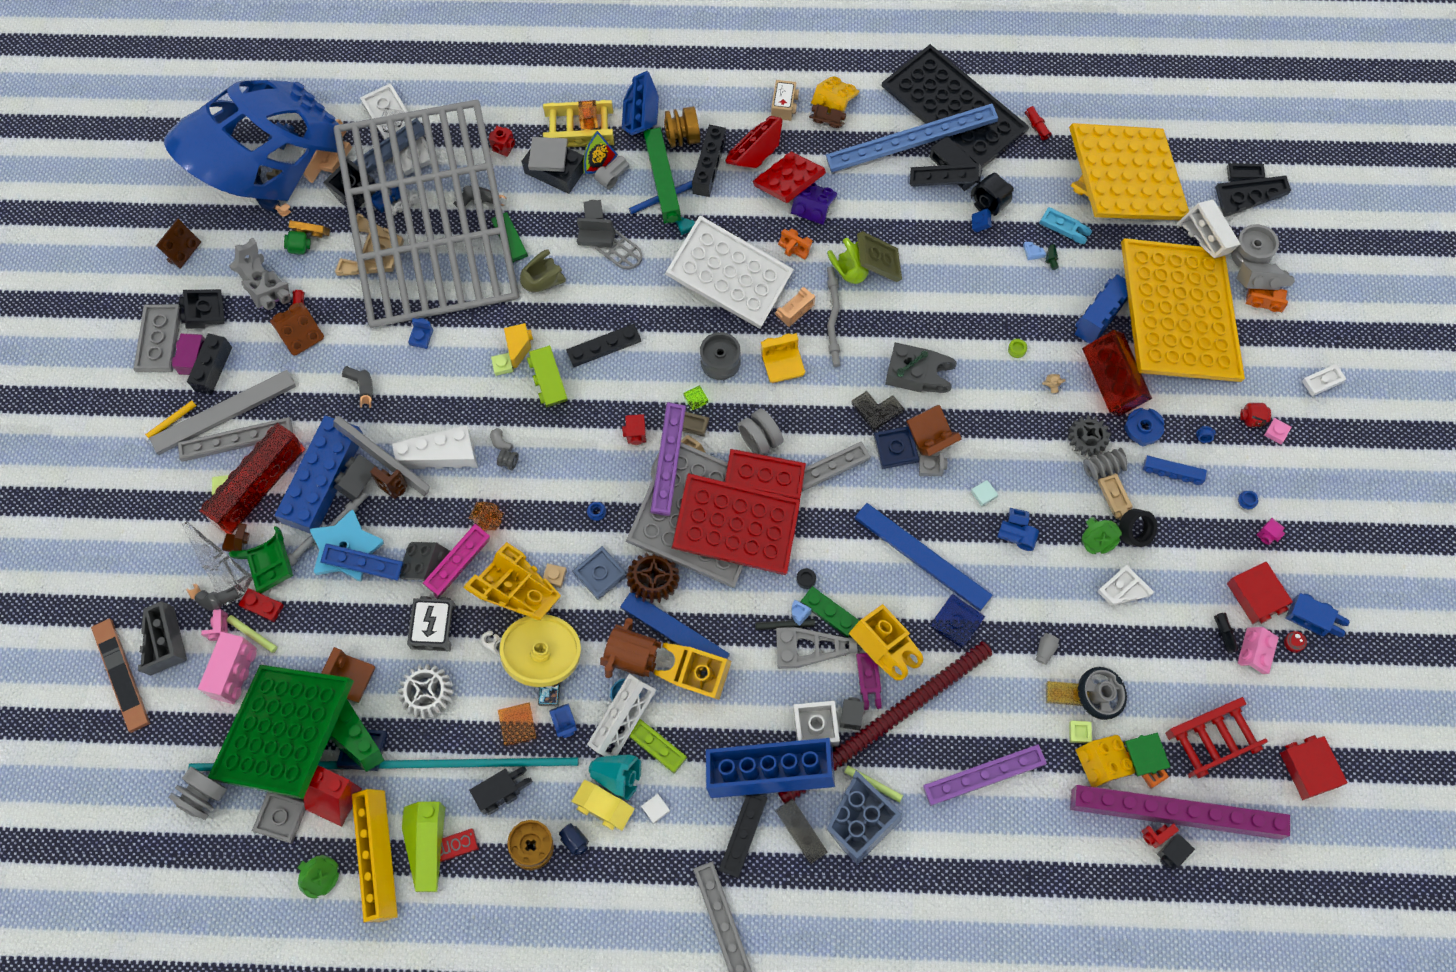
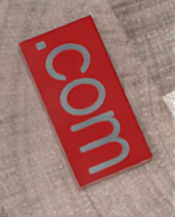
(458, 844)

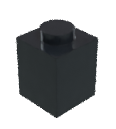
(1175, 852)

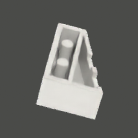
(1210, 229)

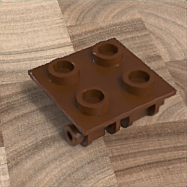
(178, 244)

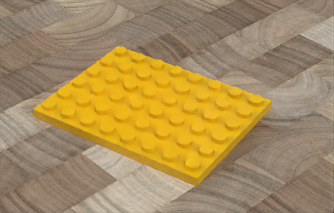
(1181, 311)

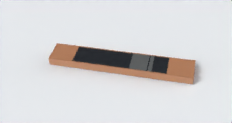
(120, 675)

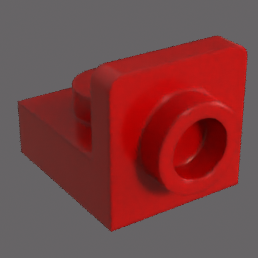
(1163, 832)

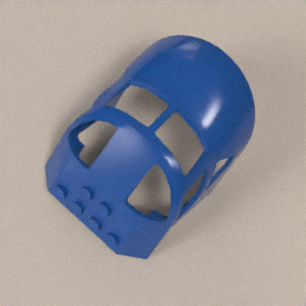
(209, 152)

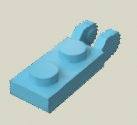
(1065, 225)

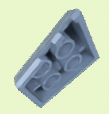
(862, 819)

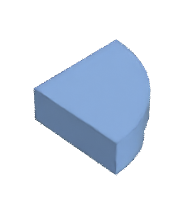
(1033, 251)
(800, 612)

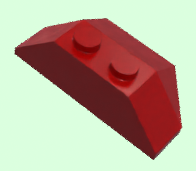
(757, 144)

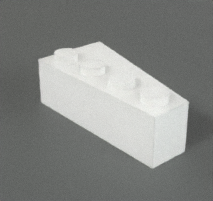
(437, 450)

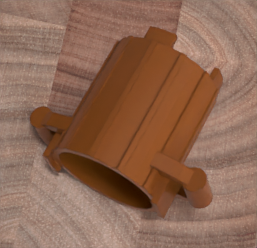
(629, 651)

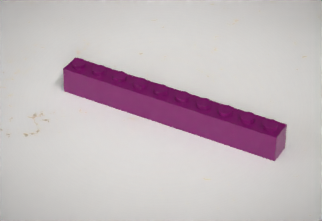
(1180, 812)

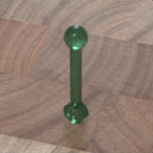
(900, 372)

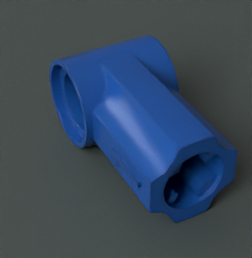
(1024, 536)

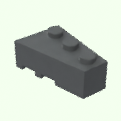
(161, 639)

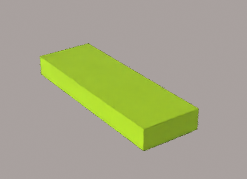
(657, 746)

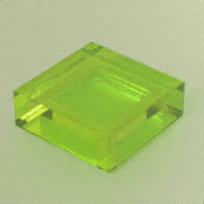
(695, 397)

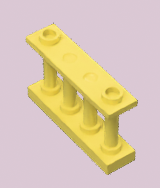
(582, 137)

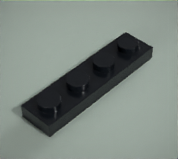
(945, 174)
(603, 345)
(743, 835)

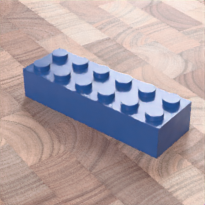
(313, 483)
(770, 768)

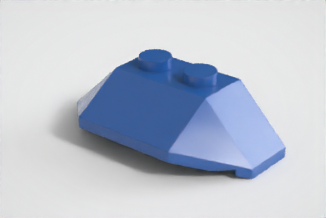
(640, 105)

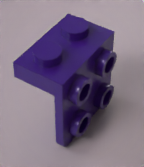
(813, 203)

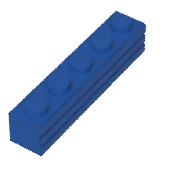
(1174, 470)

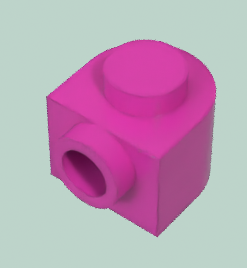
(1271, 531)

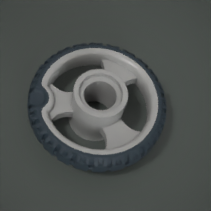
(1109, 688)

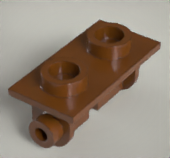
(834, 118)

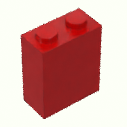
(1260, 593)
(1313, 767)

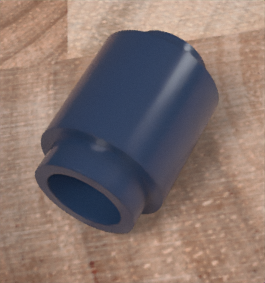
(573, 839)

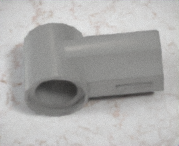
(608, 175)

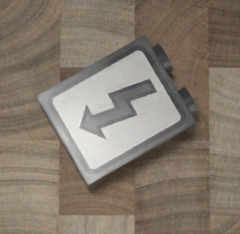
(430, 624)

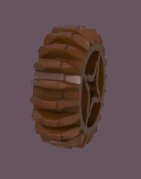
(668, 576)

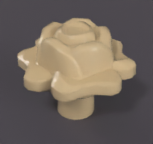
(1053, 381)

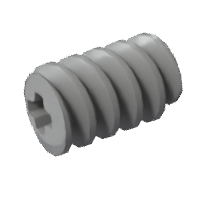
(1105, 463)

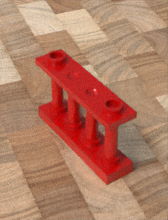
(1216, 717)

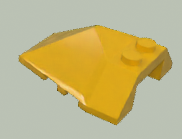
(514, 584)

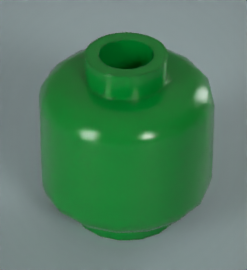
(296, 242)

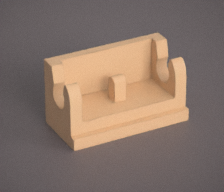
(796, 307)

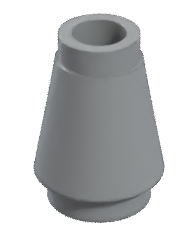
(1047, 647)

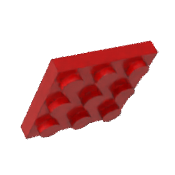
(789, 177)

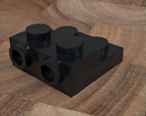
(201, 308)

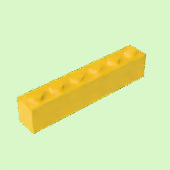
(374, 856)

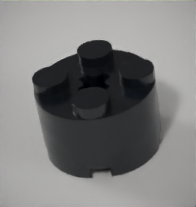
(992, 194)

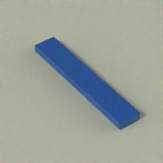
(669, 626)

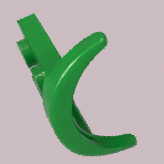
(267, 562)

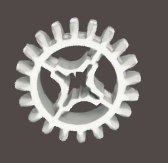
(420, 698)

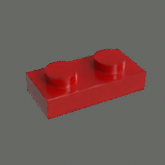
(261, 605)

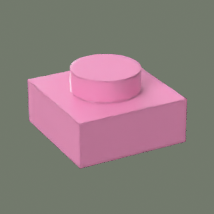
(1277, 431)

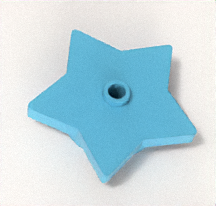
(344, 533)

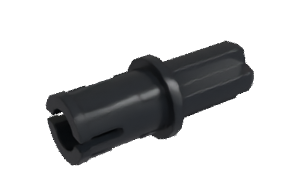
(1226, 632)

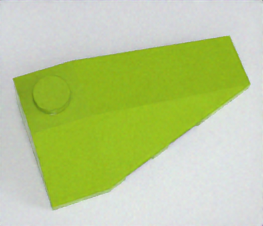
(423, 838)

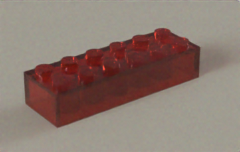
(252, 479)

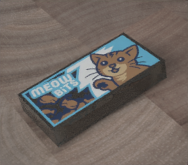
(549, 695)

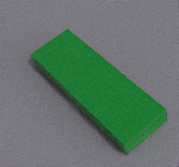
(516, 247)

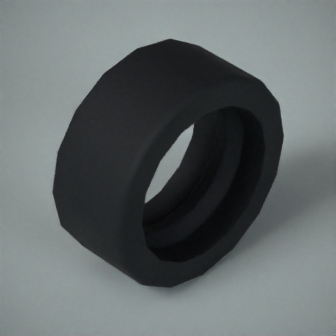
(1149, 528)

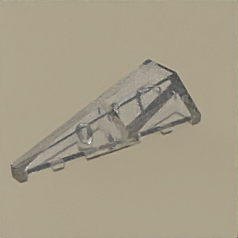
(218, 565)

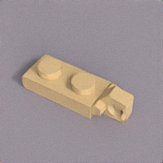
(1115, 495)

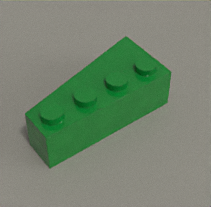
(355, 740)

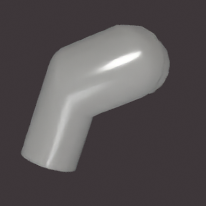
(497, 440)

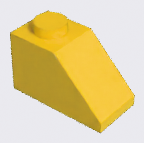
(518, 342)

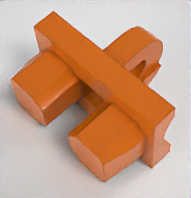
(790, 239)

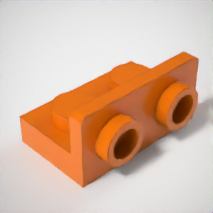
(1268, 299)

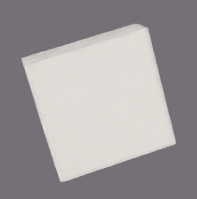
(655, 808)

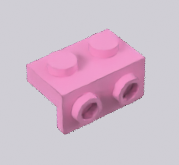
(1258, 649)

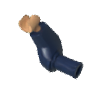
(272, 205)

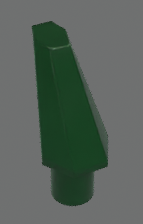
(1052, 257)

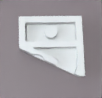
(1124, 588)

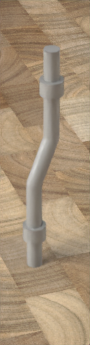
(834, 348)
(310, 540)

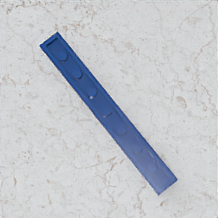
(923, 557)

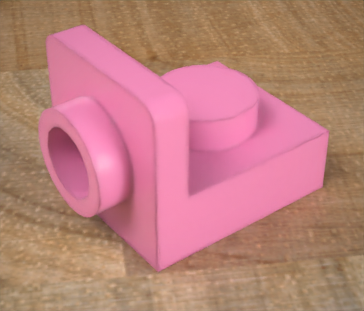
(218, 623)

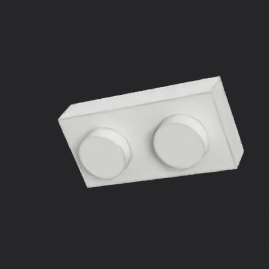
(1324, 380)

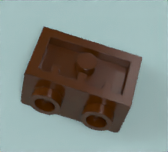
(392, 484)

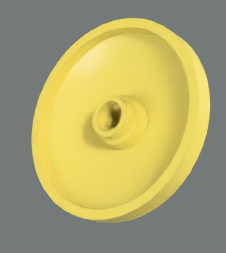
(540, 651)

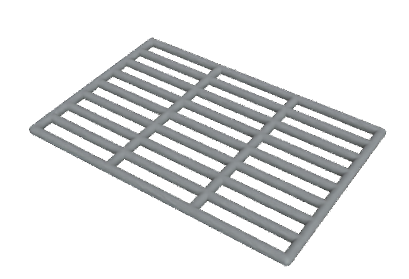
(418, 179)

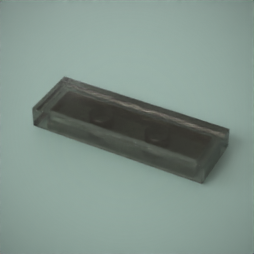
(801, 831)

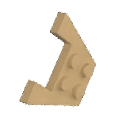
(350, 267)

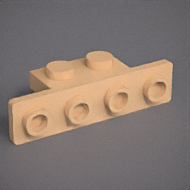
(325, 160)

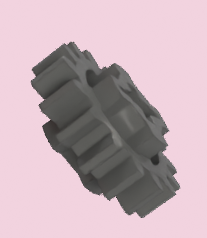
(1091, 443)

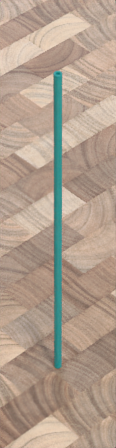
(445, 763)

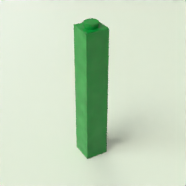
(662, 175)

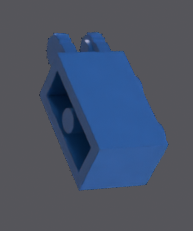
(1316, 616)

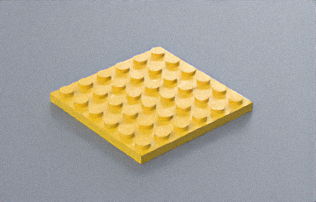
(1129, 172)

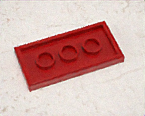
(765, 473)

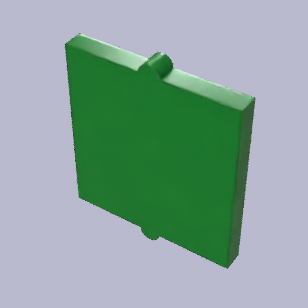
(1147, 754)

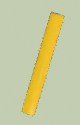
(171, 419)

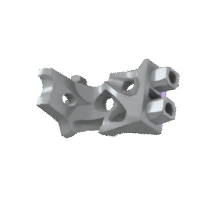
(250, 269)

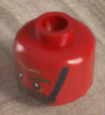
(1255, 414)

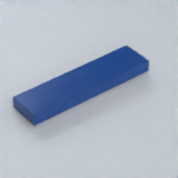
(362, 562)

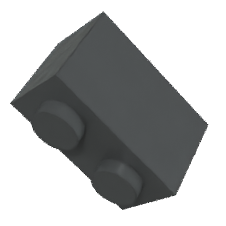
(354, 477)

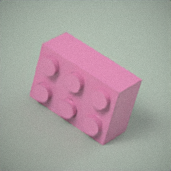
(227, 668)

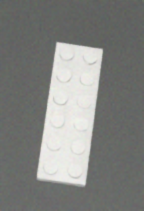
(388, 98)

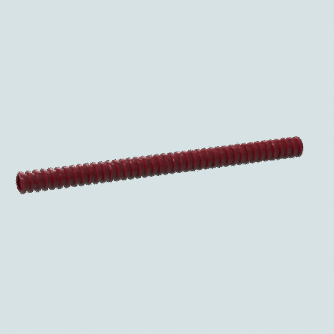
(903, 709)

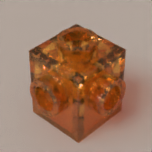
(486, 516)

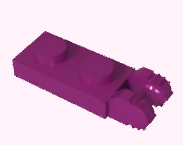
(868, 679)

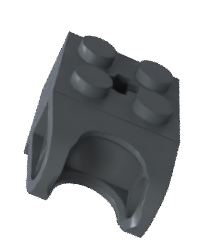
(922, 374)

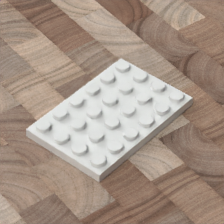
(729, 272)

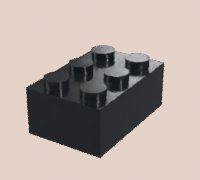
(561, 180)

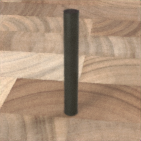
(783, 624)

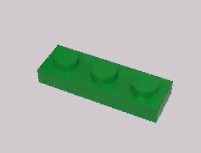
(829, 611)

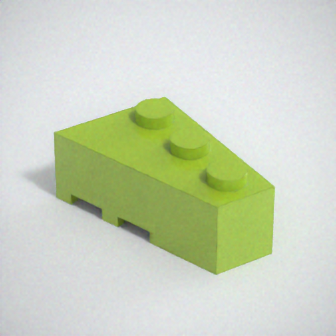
(547, 376)

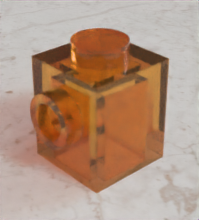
(588, 114)

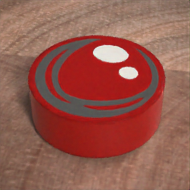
(1295, 641)

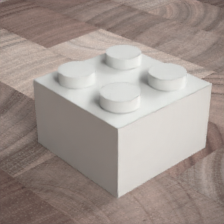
(816, 721)

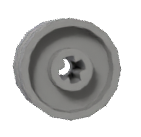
(1256, 246)
(760, 432)

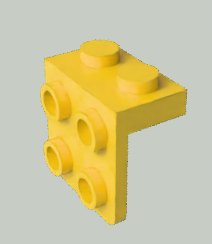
(834, 94)
(782, 358)
(1105, 760)

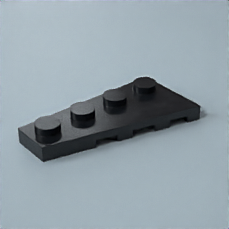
(1249, 193)

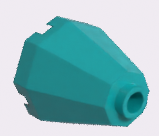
(617, 774)

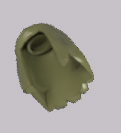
(541, 273)

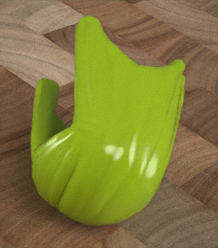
(849, 263)

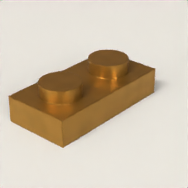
(316, 230)

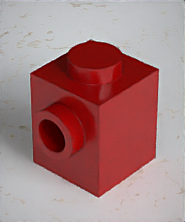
(635, 429)

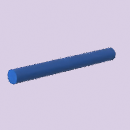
(652, 201)

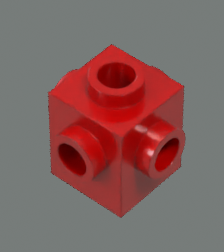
(501, 140)

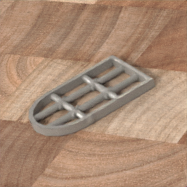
(623, 258)

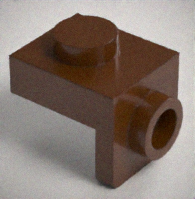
(237, 541)

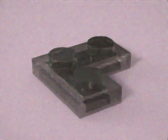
(877, 414)

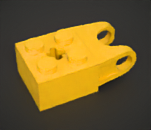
(886, 642)
(688, 669)

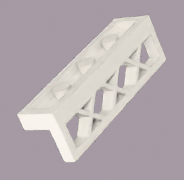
(618, 715)

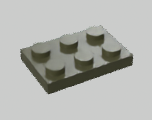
(879, 256)

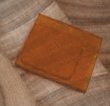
(517, 724)

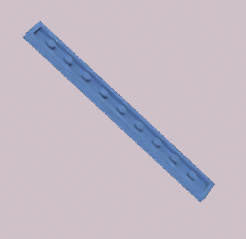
(911, 138)

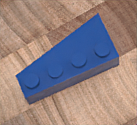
(1103, 310)

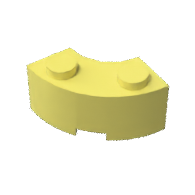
(603, 805)

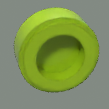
(1017, 348)

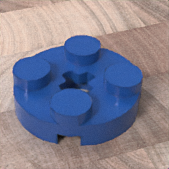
(1140, 435)

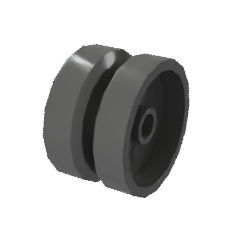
(720, 356)

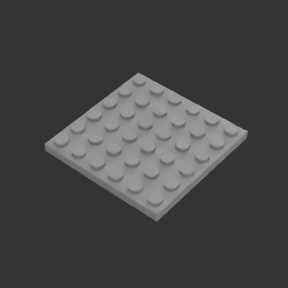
(657, 531)

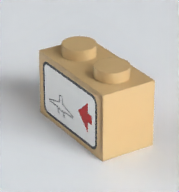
(783, 99)

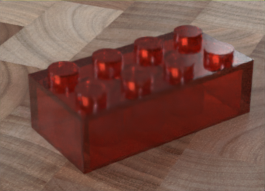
(1116, 373)

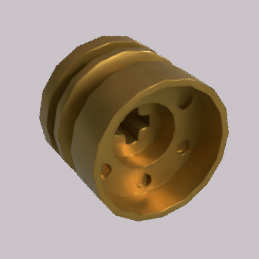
(682, 126)
(530, 832)

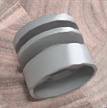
(197, 793)

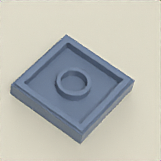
(600, 573)

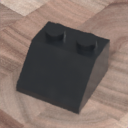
(335, 184)

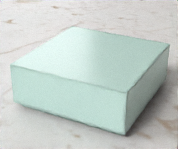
(984, 493)

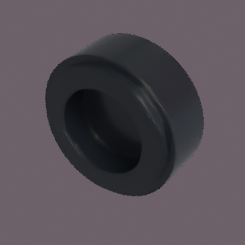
(806, 578)

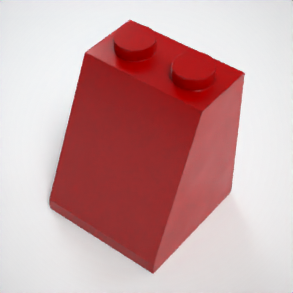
(330, 796)

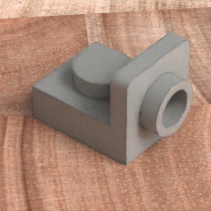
(932, 465)

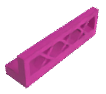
(456, 560)

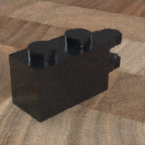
(498, 790)

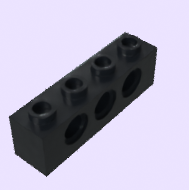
(709, 160)

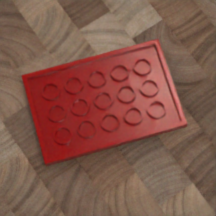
(736, 524)

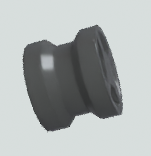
(507, 459)

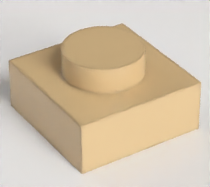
(555, 575)

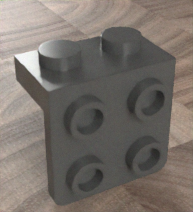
(422, 559)

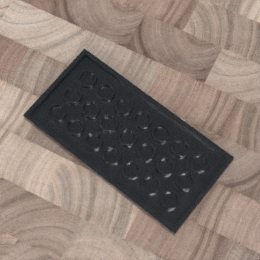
(939, 89)

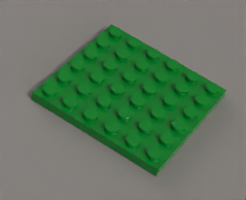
(281, 730)

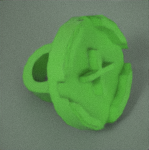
(1101, 536)
(317, 876)

